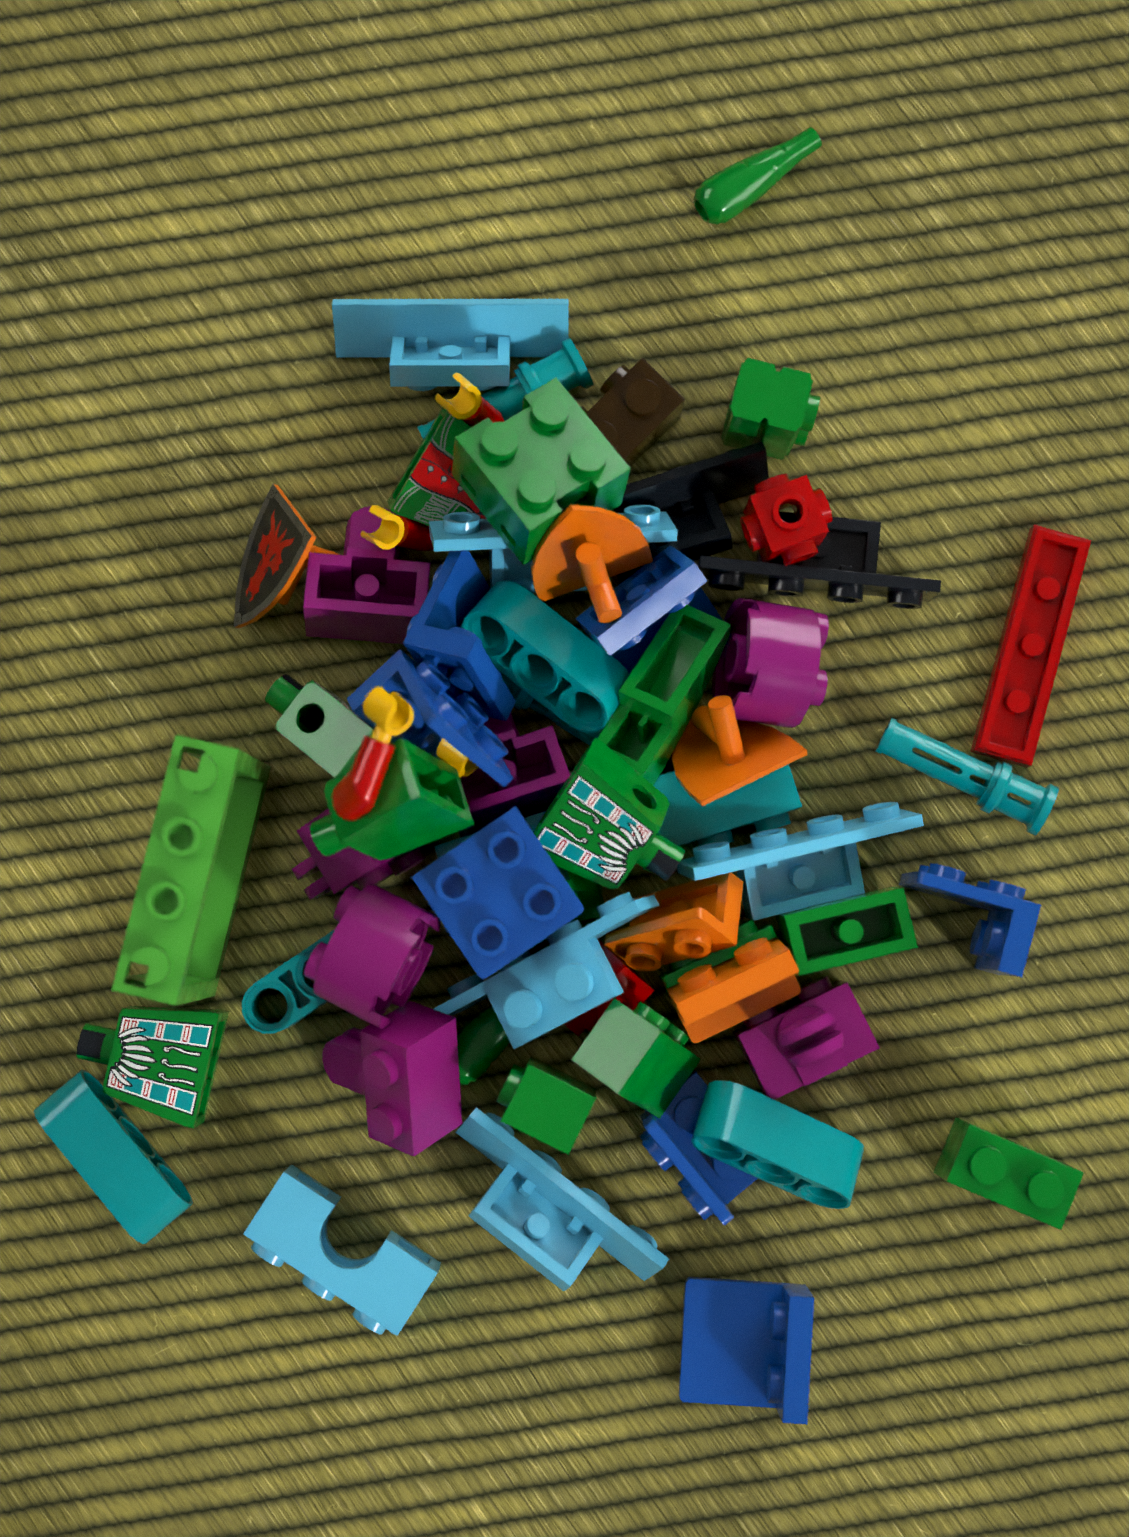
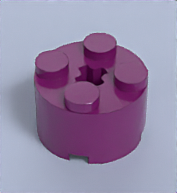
(772, 662)
(372, 953)

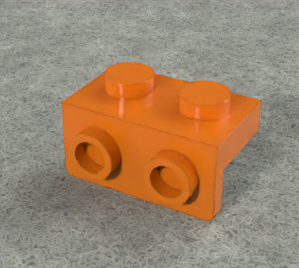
(687, 924)
(736, 989)

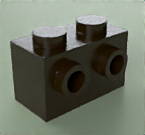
(635, 409)

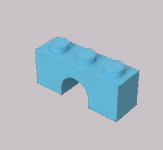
(294, 1231)

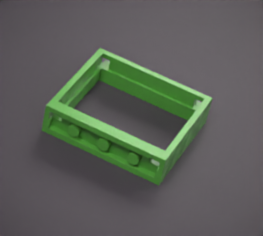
(192, 873)

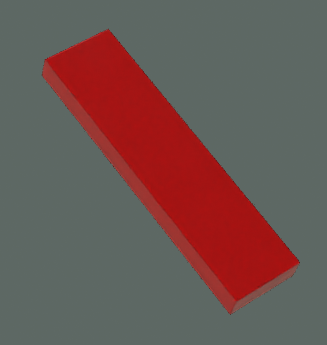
(1030, 646)

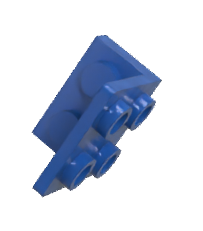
(646, 603)
(454, 651)
(437, 713)
(498, 893)
(1007, 934)
(706, 1181)
(747, 1345)

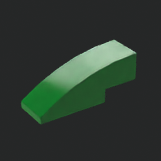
(665, 690)

